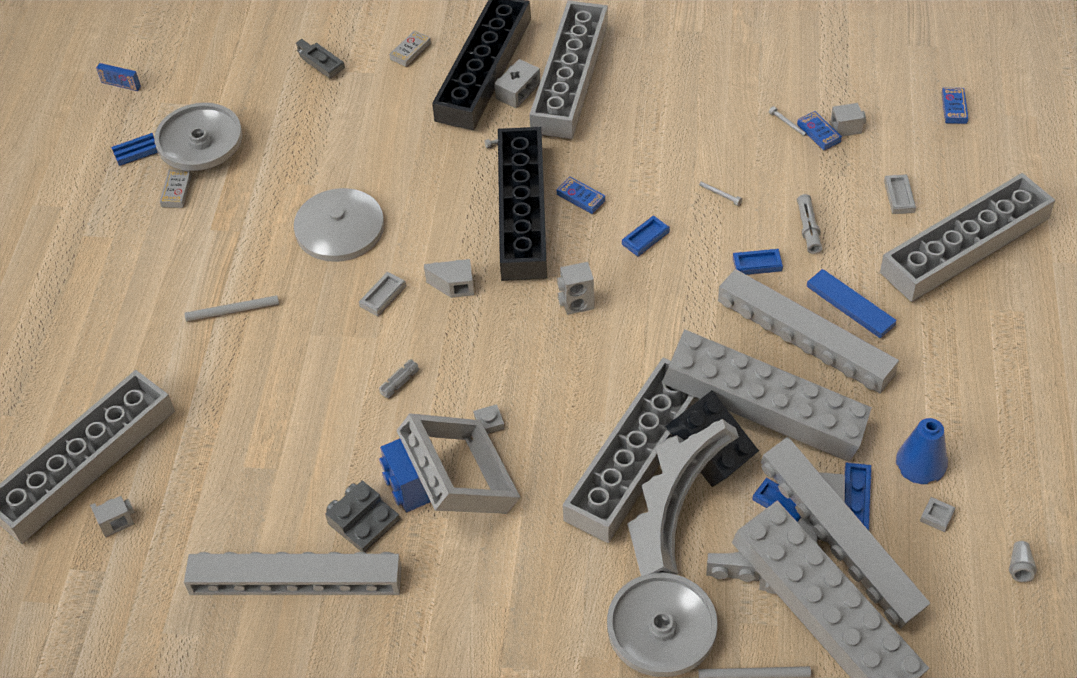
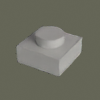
(490, 418)

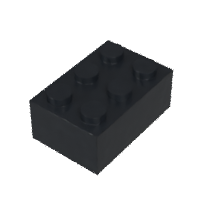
(699, 417)

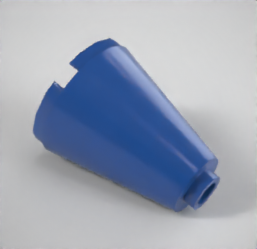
(924, 453)

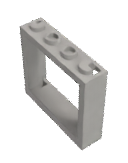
(444, 497)

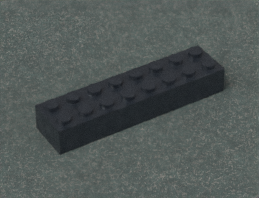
(481, 63)
(521, 204)

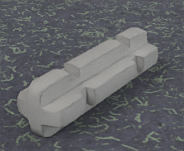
(398, 378)

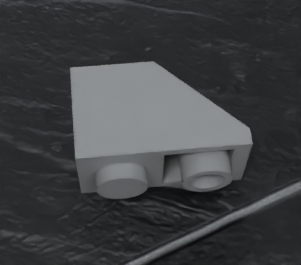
(450, 277)

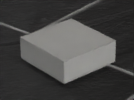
(937, 514)

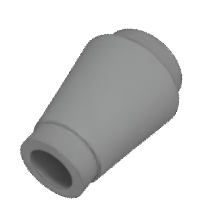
(1022, 562)

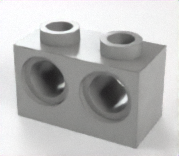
(576, 288)

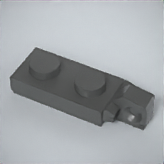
(320, 58)

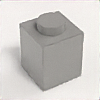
(847, 119)

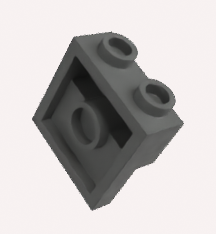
(361, 516)

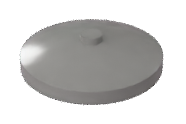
(198, 136)
(339, 224)
(662, 624)

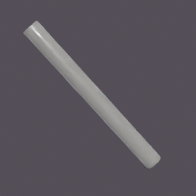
(231, 308)
(764, 672)

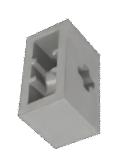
(517, 83)

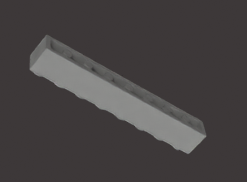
(808, 331)
(844, 533)
(293, 574)

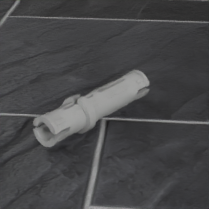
(813, 242)

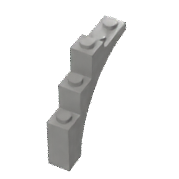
(681, 463)
(735, 564)

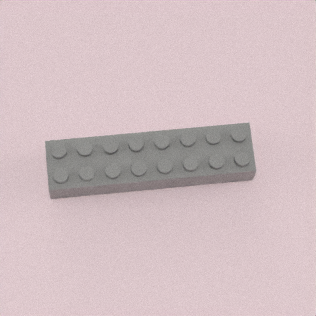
(569, 69)
(966, 237)
(768, 395)
(81, 454)
(626, 459)
(825, 598)

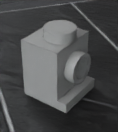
(113, 515)

